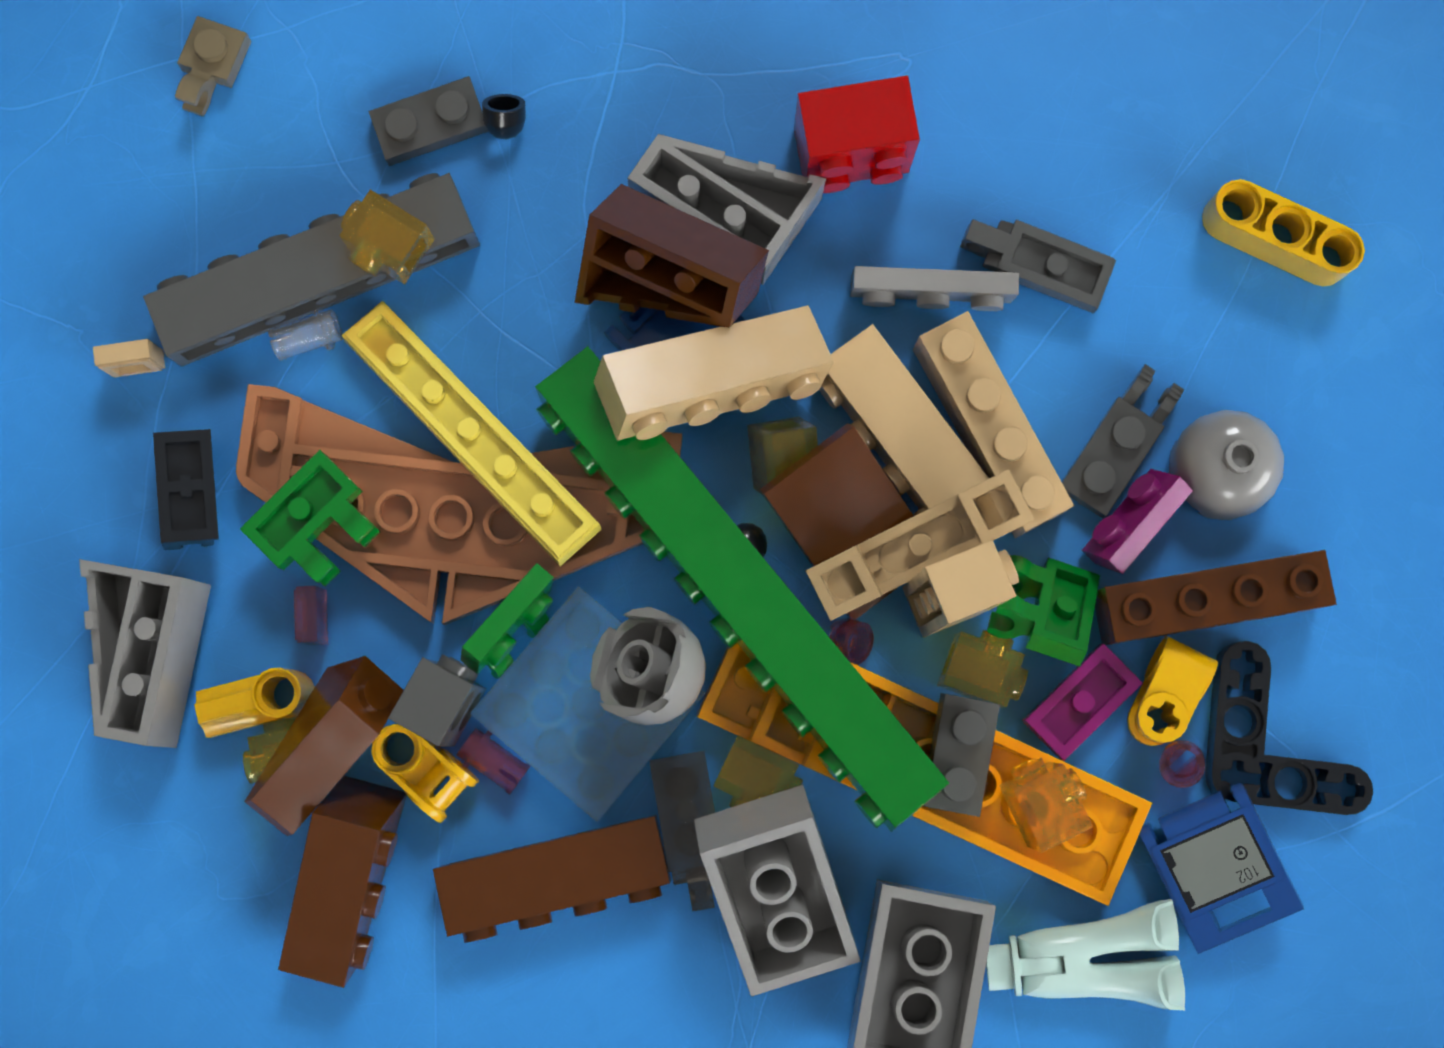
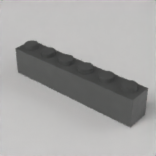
(293, 276)

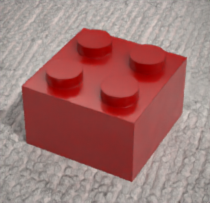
(857, 132)

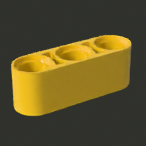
(1307, 228)

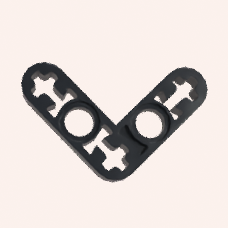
(1249, 749)

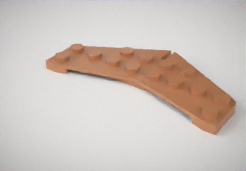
(425, 506)

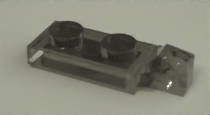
(681, 796)

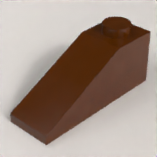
(324, 741)

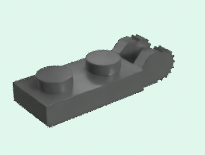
(1118, 446)

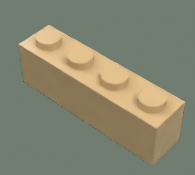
(712, 373)
(990, 415)
(899, 422)
(961, 587)

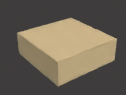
(129, 358)

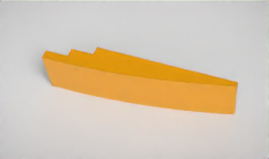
(1084, 863)

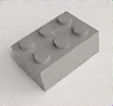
(776, 890)
(921, 969)

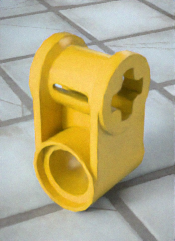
(1175, 683)
(424, 772)

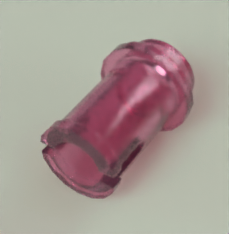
(492, 760)

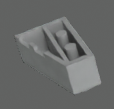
(729, 193)
(142, 650)

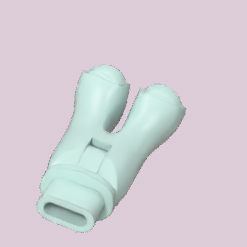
(1058, 964)

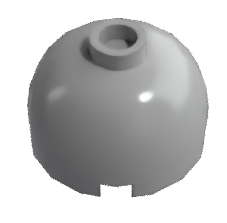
(1228, 463)
(648, 667)

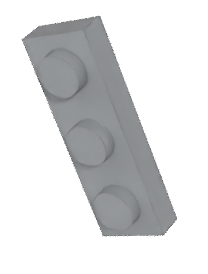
(934, 287)

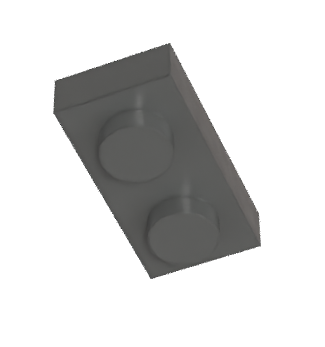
(428, 121)
(963, 752)

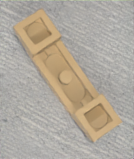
(904, 550)

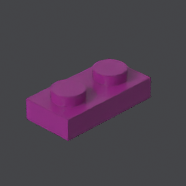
(1137, 520)
(1082, 702)

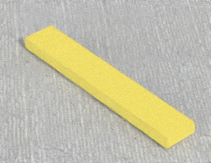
(472, 433)

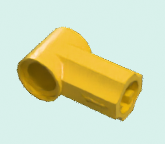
(249, 702)

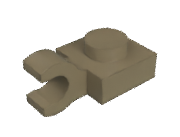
(210, 58)

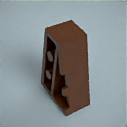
(666, 261)
(341, 881)

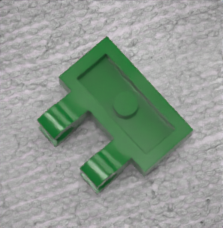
(303, 511)
(1062, 610)
(493, 639)

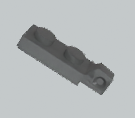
(1042, 260)

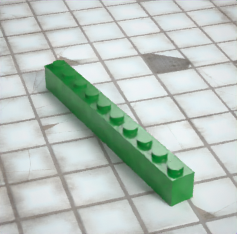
(748, 601)

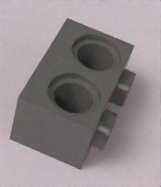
(438, 700)

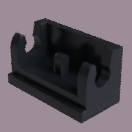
(185, 488)

